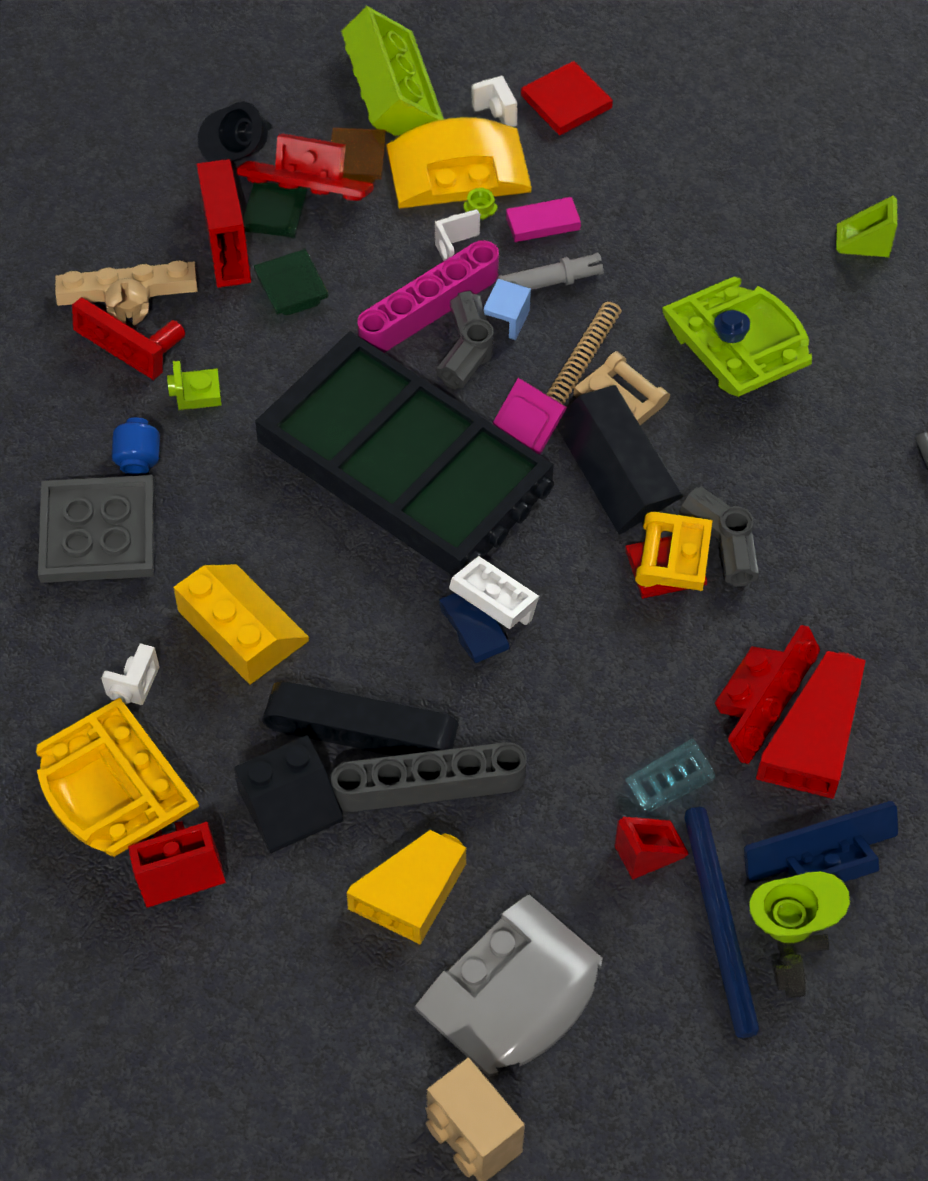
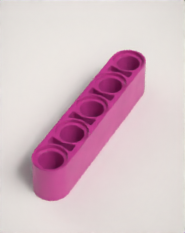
(429, 296)

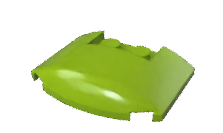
(767, 353)

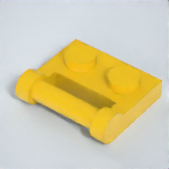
(687, 551)

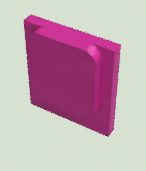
(529, 415)

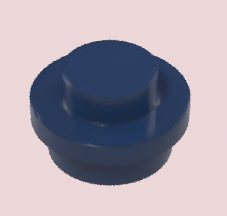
(732, 326)

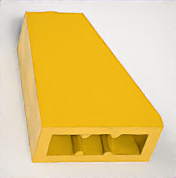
(410, 885)

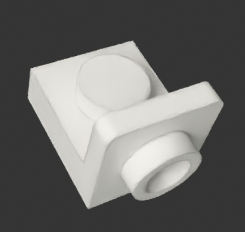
(496, 96)
(137, 677)

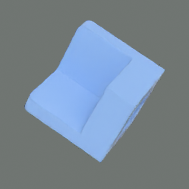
(509, 303)

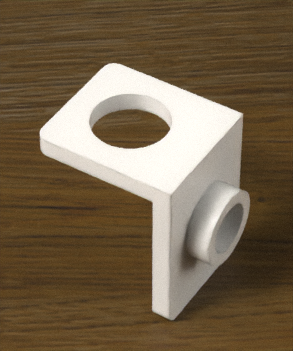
(455, 229)

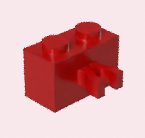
(176, 863)

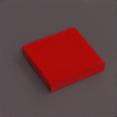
(566, 98)

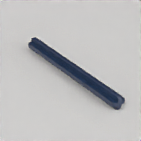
(721, 923)

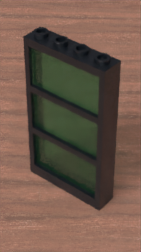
(405, 454)

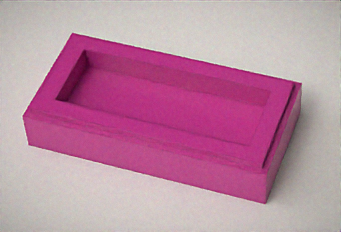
(543, 219)

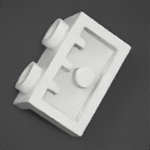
(495, 593)

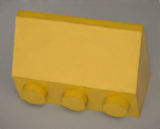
(238, 619)

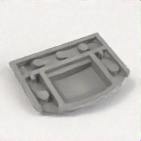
(513, 989)

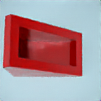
(647, 844)

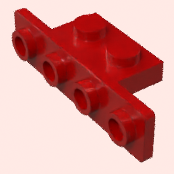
(309, 165)
(763, 689)

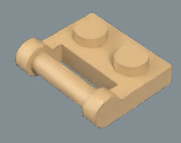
(615, 365)

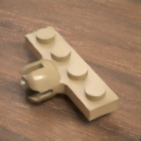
(126, 289)

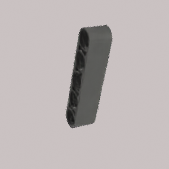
(443, 763)

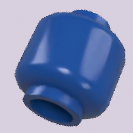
(135, 446)

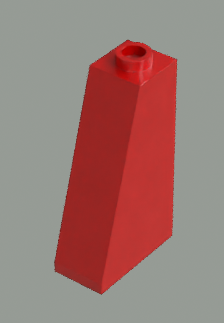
(224, 223)
(814, 735)

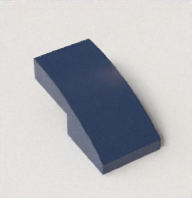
(476, 630)

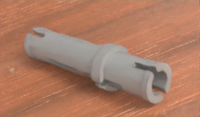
(552, 274)

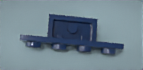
(831, 846)

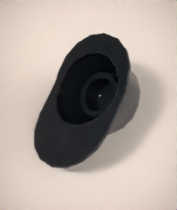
(233, 132)

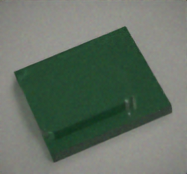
(274, 209)
(291, 282)

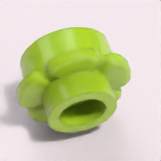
(483, 201)

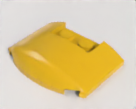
(453, 157)
(110, 781)

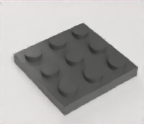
(96, 529)

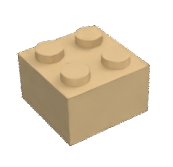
(474, 1121)

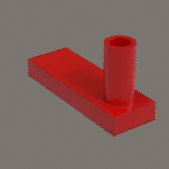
(123, 341)

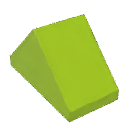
(869, 231)

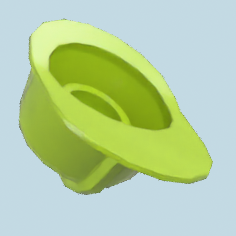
(799, 905)

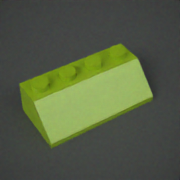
(390, 73)

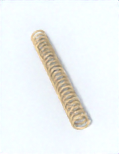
(564, 370)

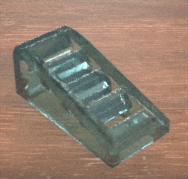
(674, 758)

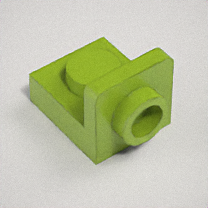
(194, 388)

